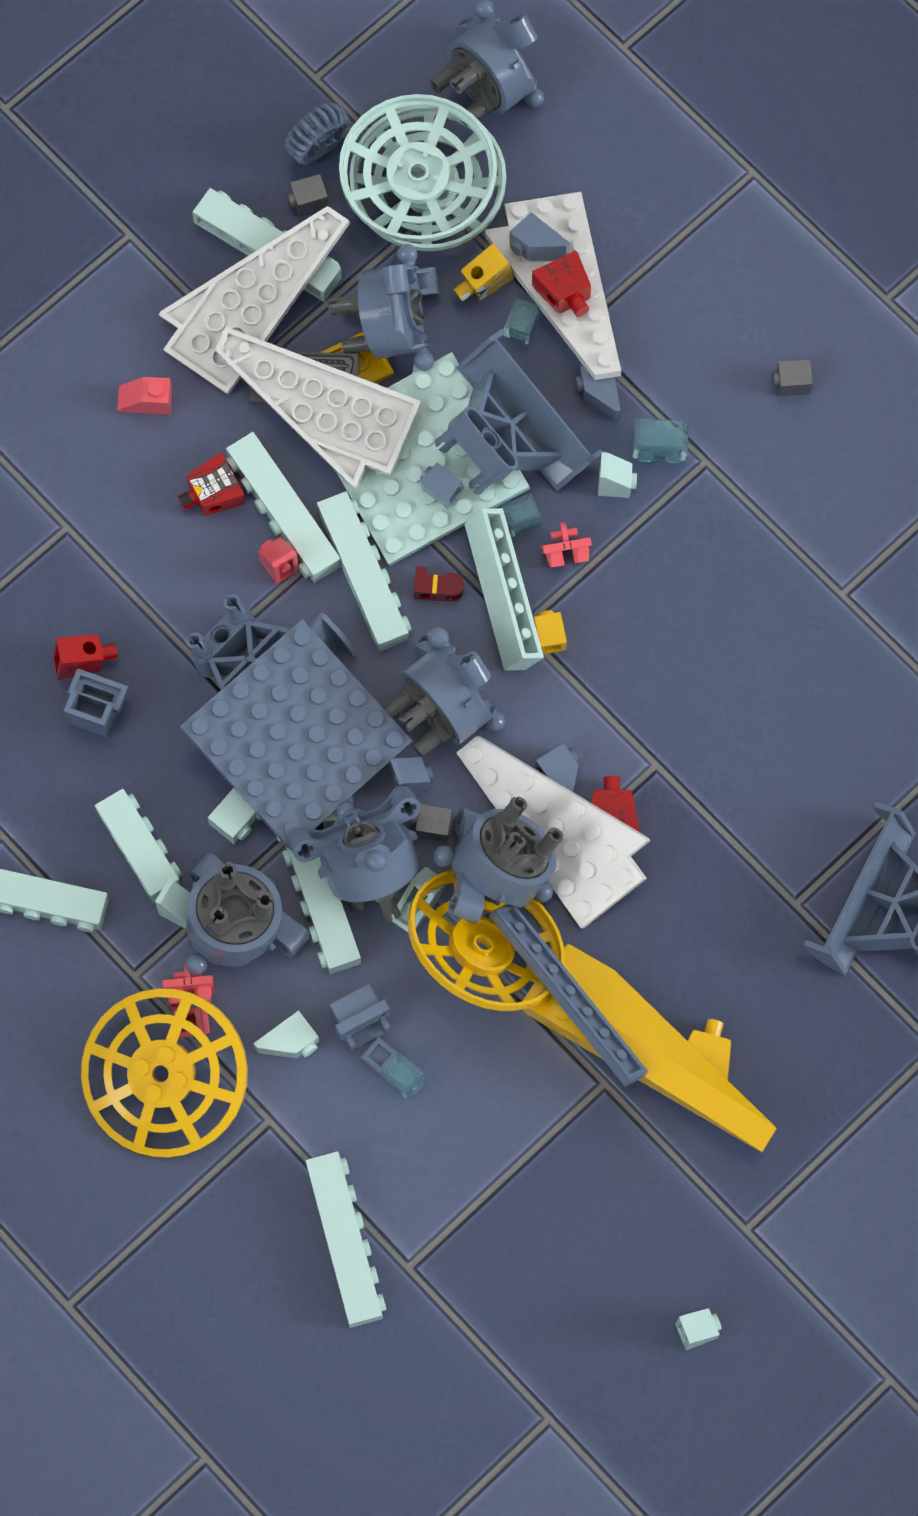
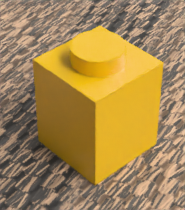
(550, 632)

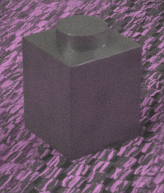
(308, 195)
(793, 377)
(432, 823)

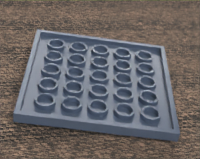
(295, 733)

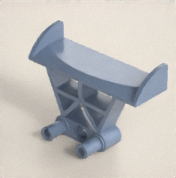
(511, 424)
(240, 628)
(870, 893)

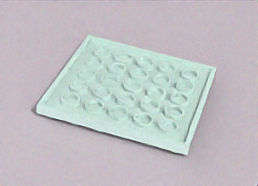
(395, 506)

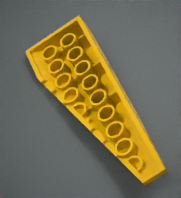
(671, 1060)

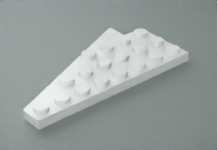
(249, 296)
(588, 335)
(336, 413)
(596, 849)

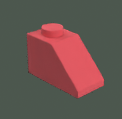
(146, 396)
(278, 559)

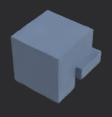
(94, 702)
(360, 1017)

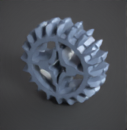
(317, 133)

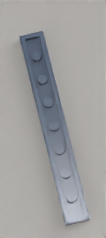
(569, 994)

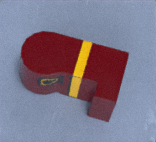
(437, 587)

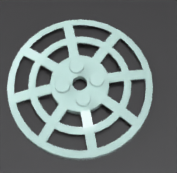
(418, 155)
(447, 197)

